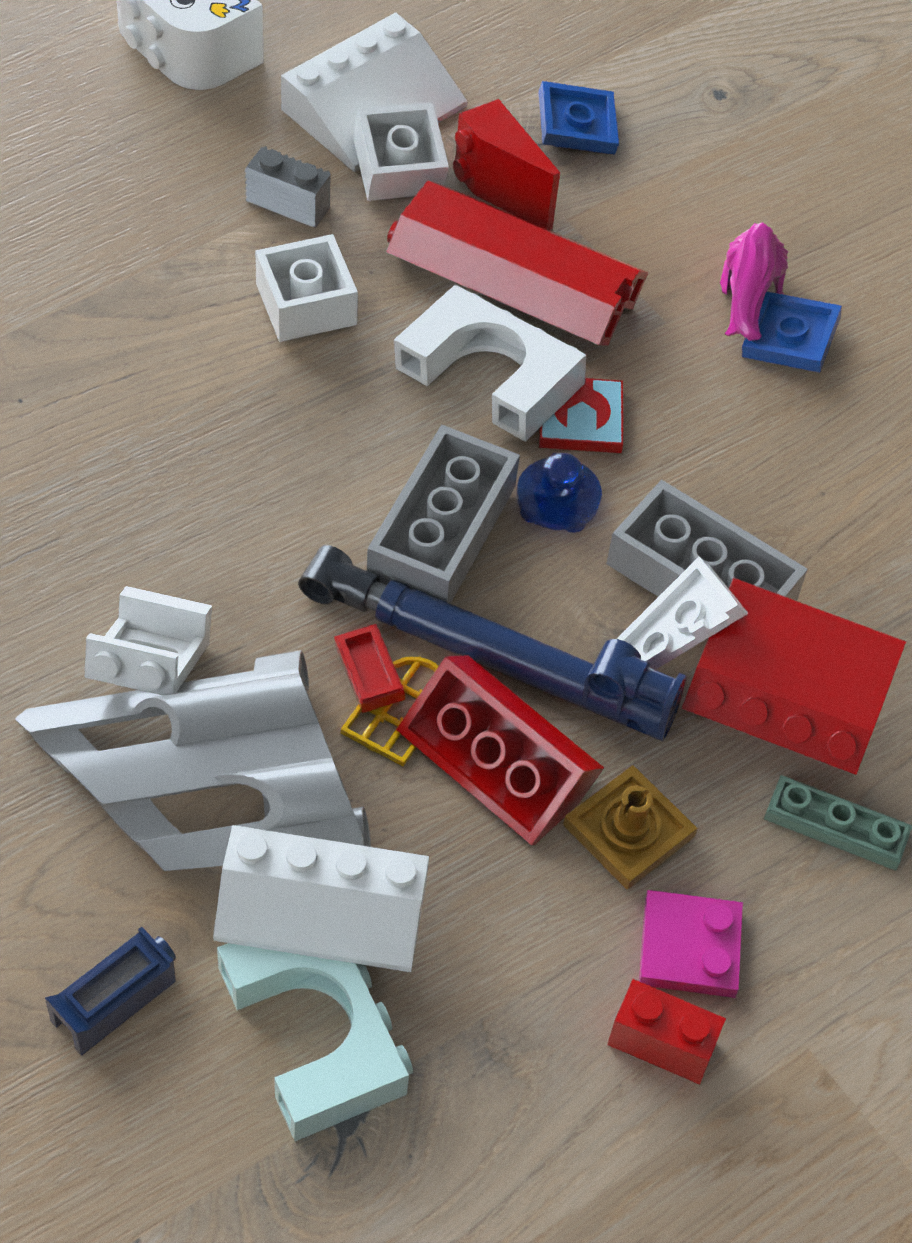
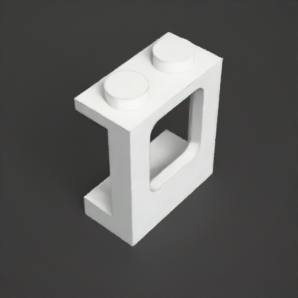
(150, 643)

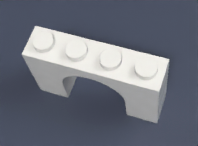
(468, 324)

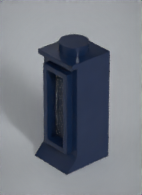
(114, 990)

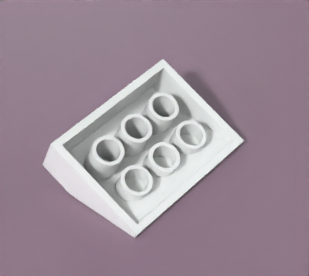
(369, 70)

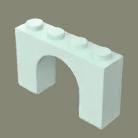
(355, 1076)

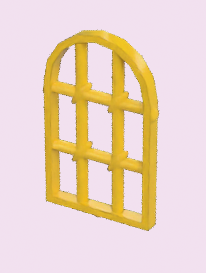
(381, 715)

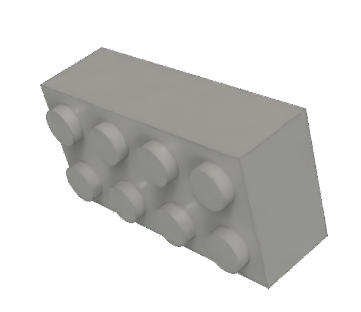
(444, 514)
(674, 530)

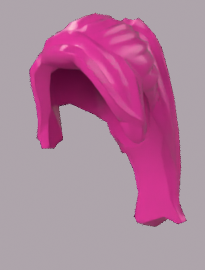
(750, 268)

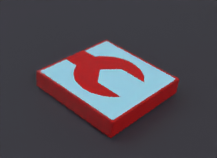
(588, 419)

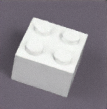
(399, 150)
(306, 287)

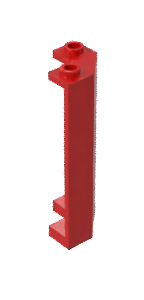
(515, 262)

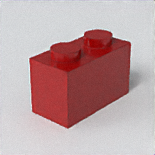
(666, 1031)

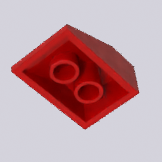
(505, 164)

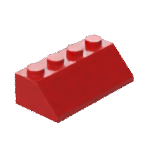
(498, 748)

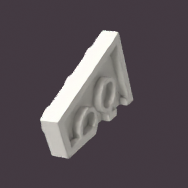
(683, 615)

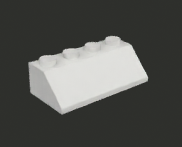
(321, 898)

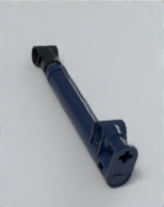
(614, 686)

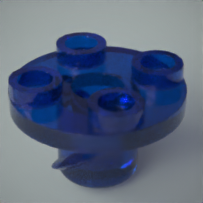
(559, 493)

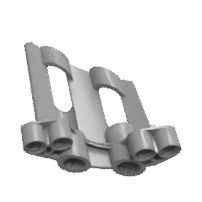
(224, 732)

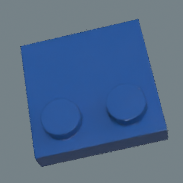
(578, 118)
(794, 332)

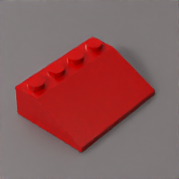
(796, 677)

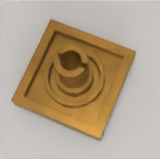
(630, 827)

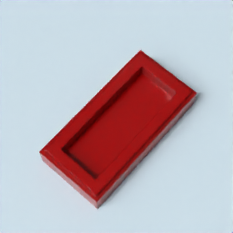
(369, 668)

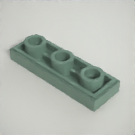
(859, 832)

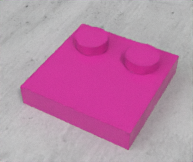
(691, 943)

